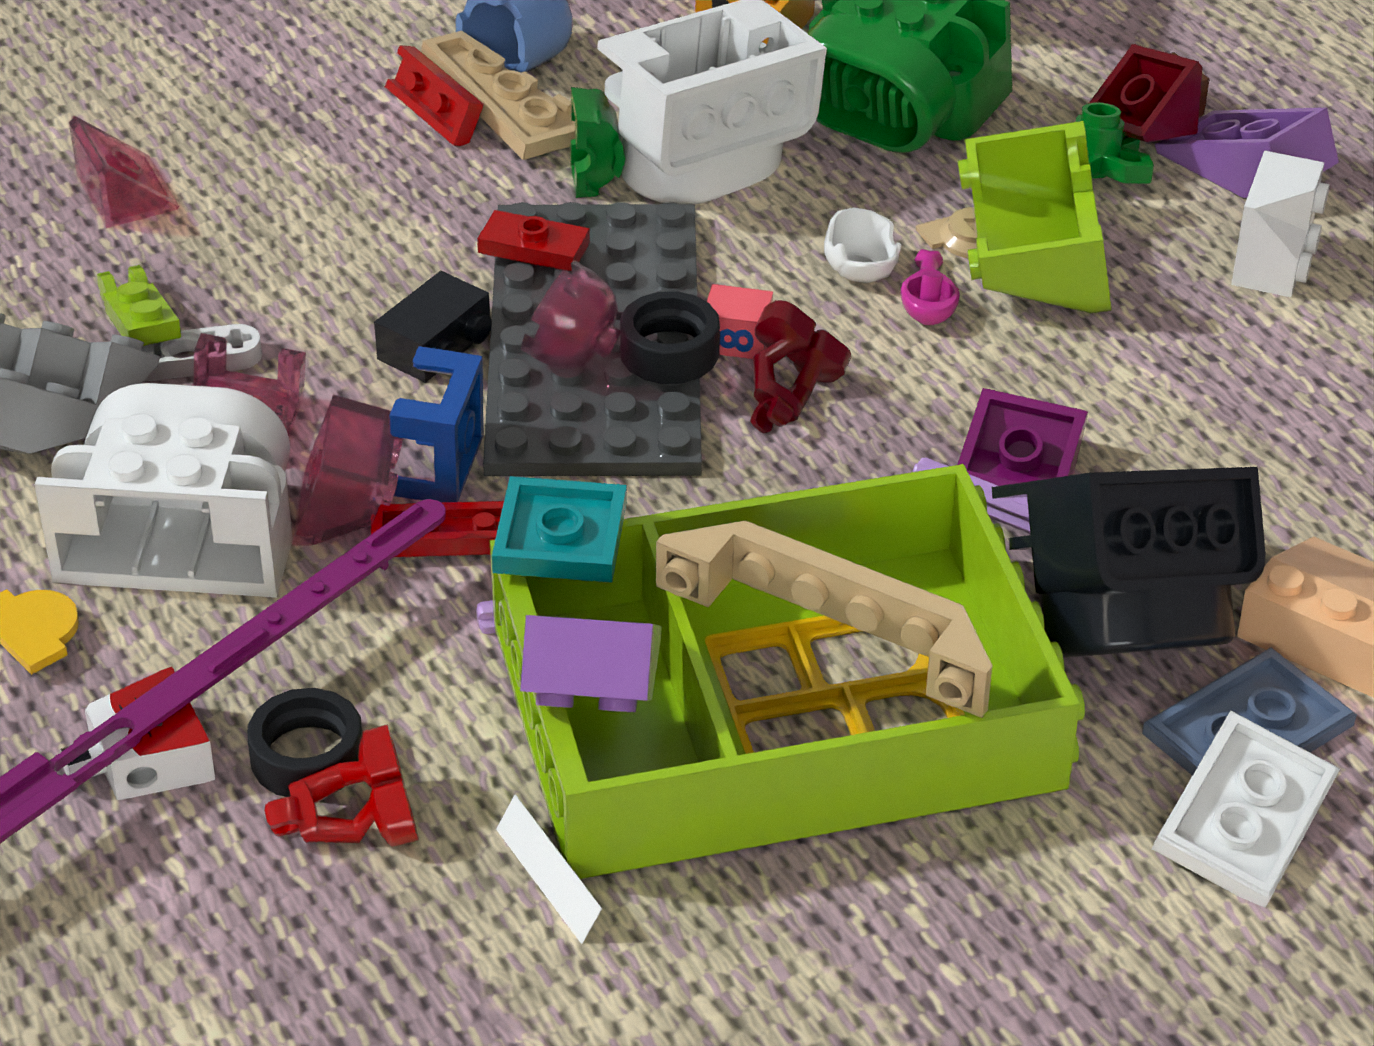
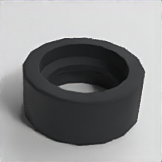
(669, 362)
(300, 710)

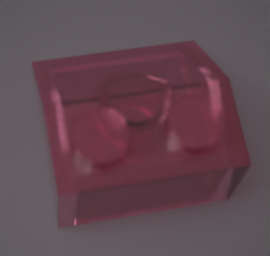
(346, 472)

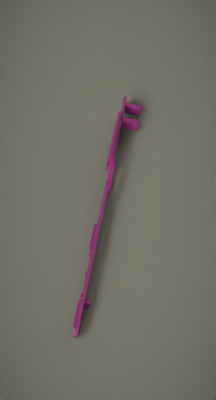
(34, 783)

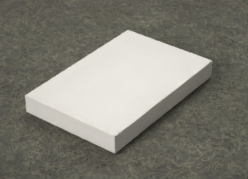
(1246, 809)

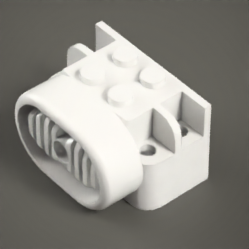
(711, 100)
(172, 494)

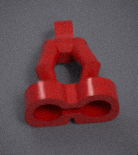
(386, 806)

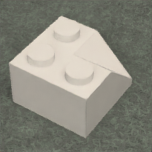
(1278, 224)

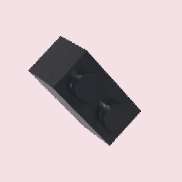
(437, 315)

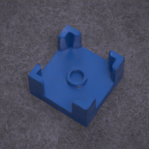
(450, 427)

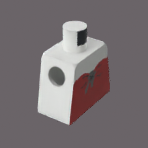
(165, 758)

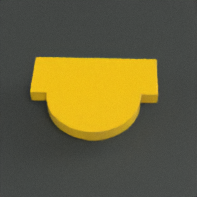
(37, 626)

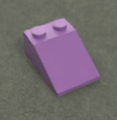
(1234, 141)

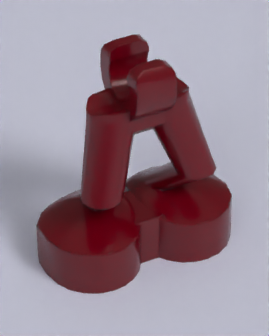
(814, 355)

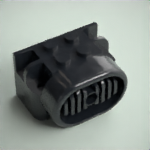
(1141, 555)

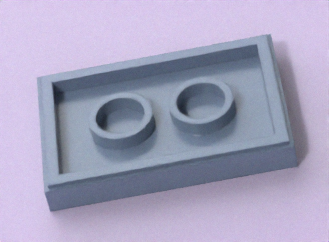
(1261, 690)

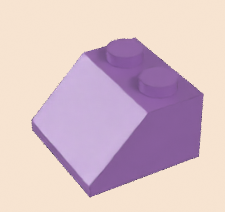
(590, 660)

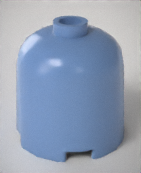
(519, 30)

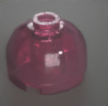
(574, 320)

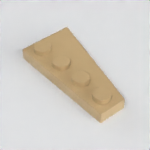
(512, 102)

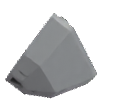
(59, 381)

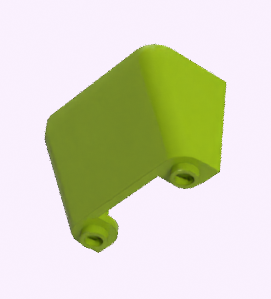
(1037, 217)

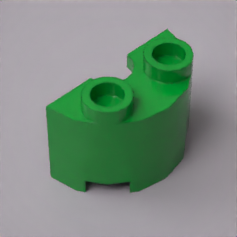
(597, 146)

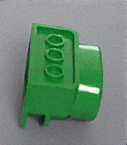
(912, 68)

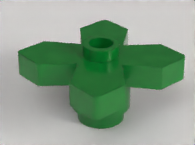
(1109, 150)

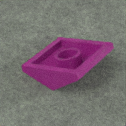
(1022, 439)

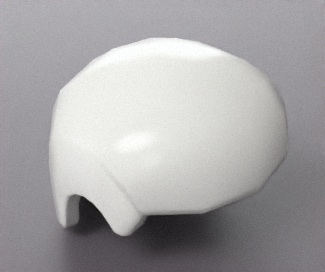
(861, 245)

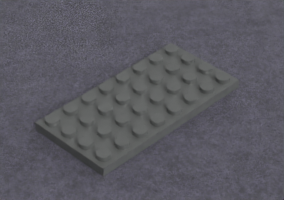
(601, 413)

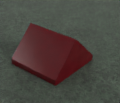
(1154, 93)

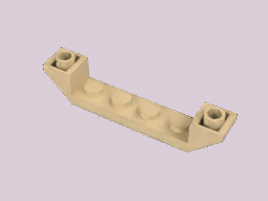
(706, 559)

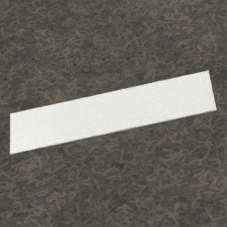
(549, 869)

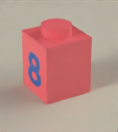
(738, 316)

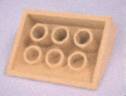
(1316, 611)

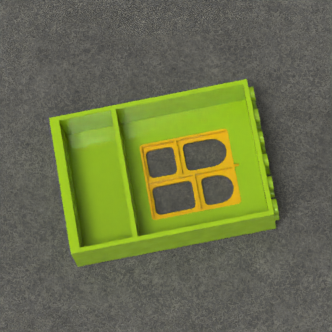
(682, 768)

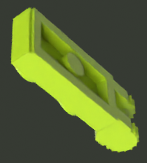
(138, 308)

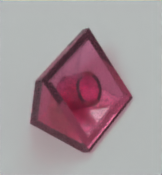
(117, 176)

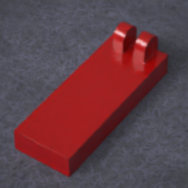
(435, 96)

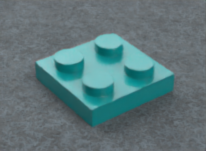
(560, 529)

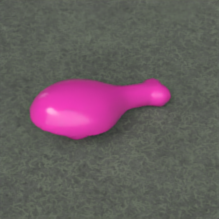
(928, 293)

